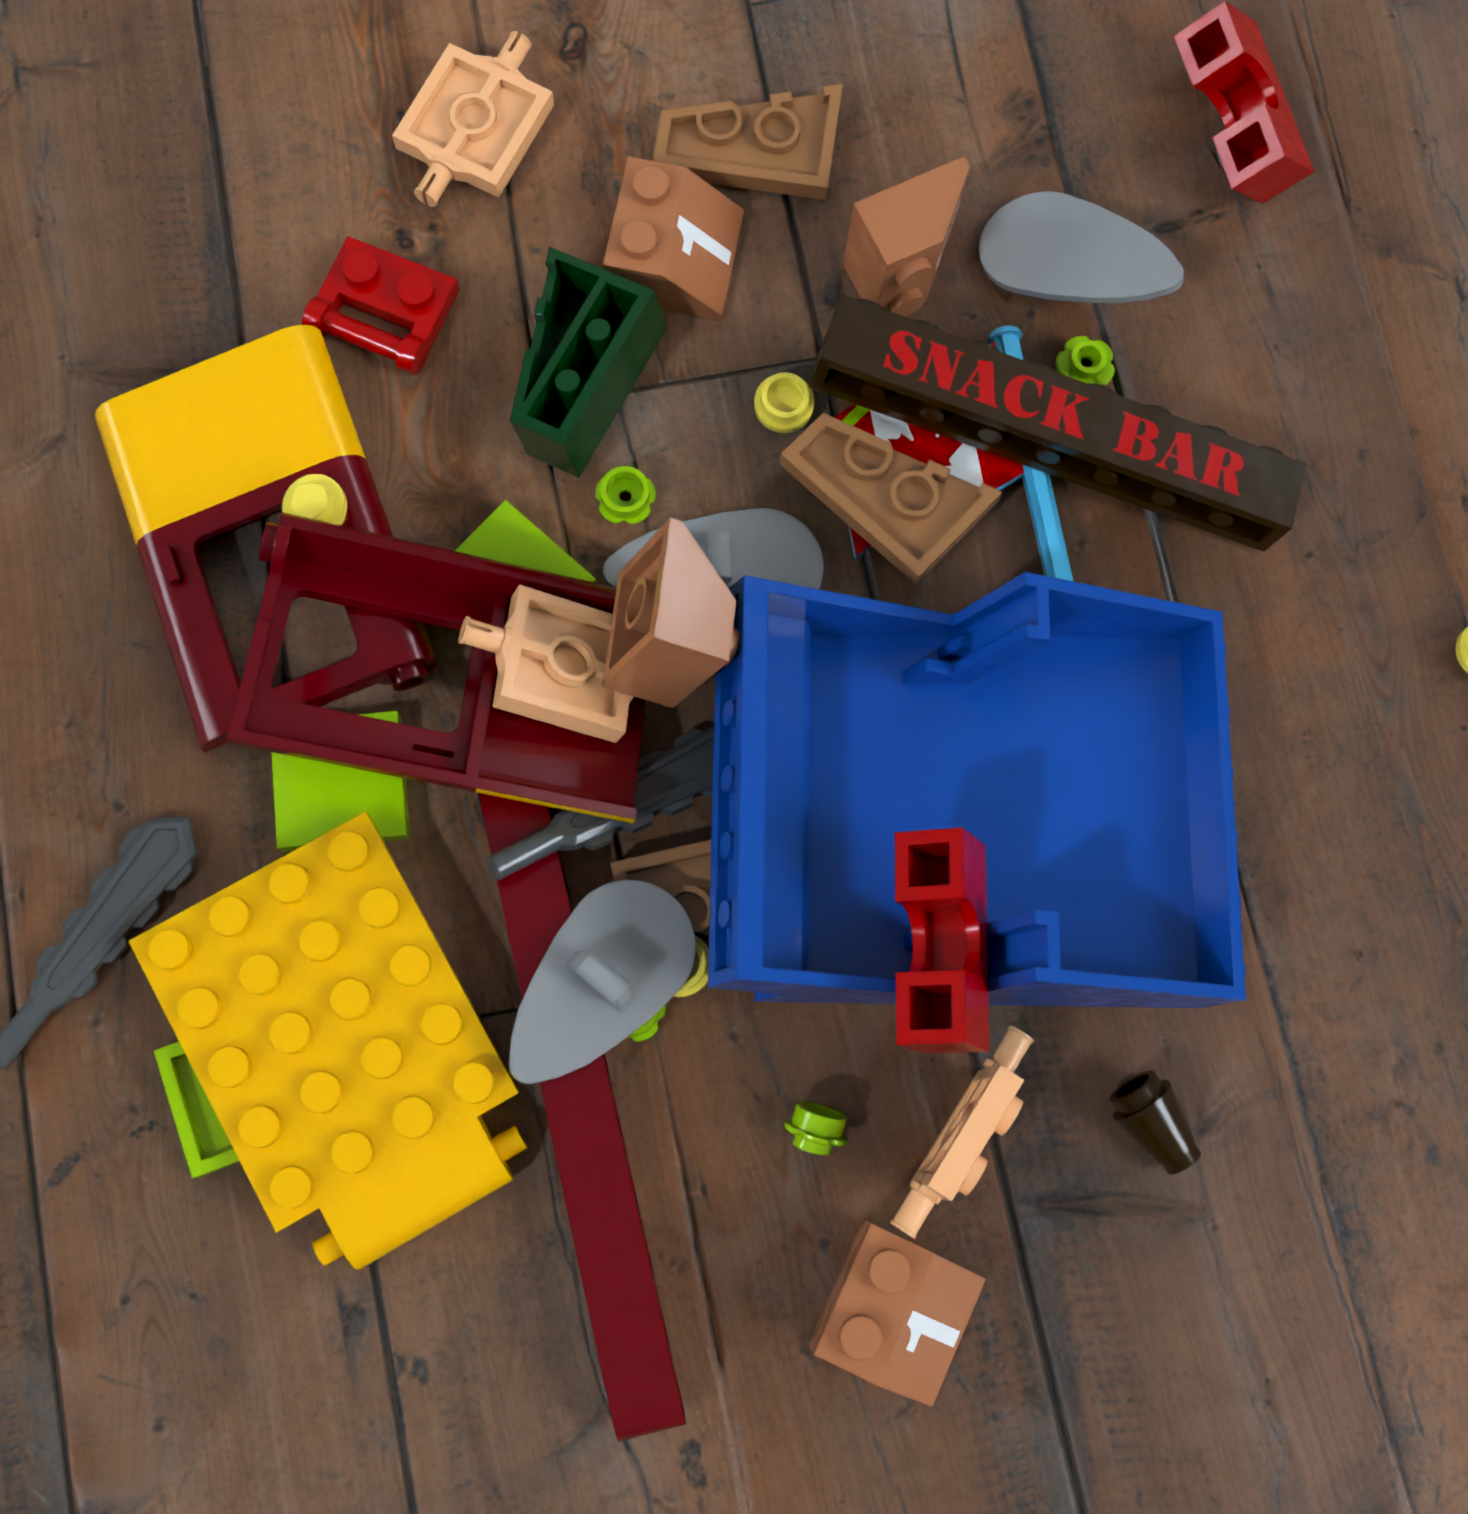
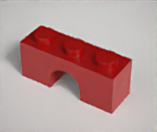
(1233, 69)
(945, 992)

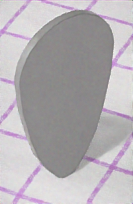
(1075, 252)
(746, 543)
(601, 979)

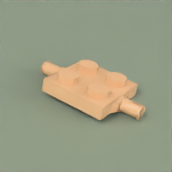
(473, 119)
(553, 663)
(955, 1156)

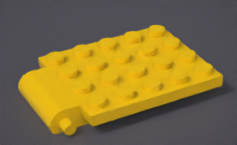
(336, 1045)

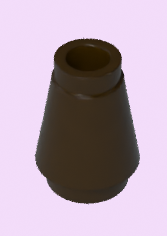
(1155, 1120)

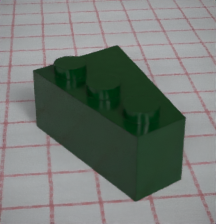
(583, 359)

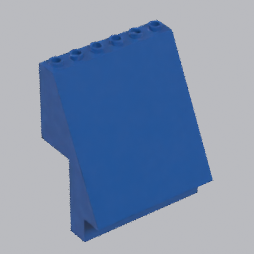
(1041, 719)

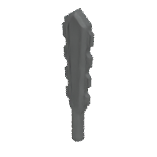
(663, 785)
(123, 898)

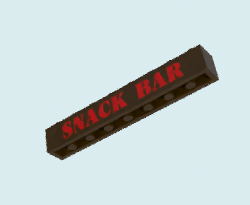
(1057, 424)

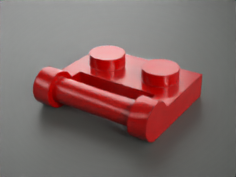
(386, 289)

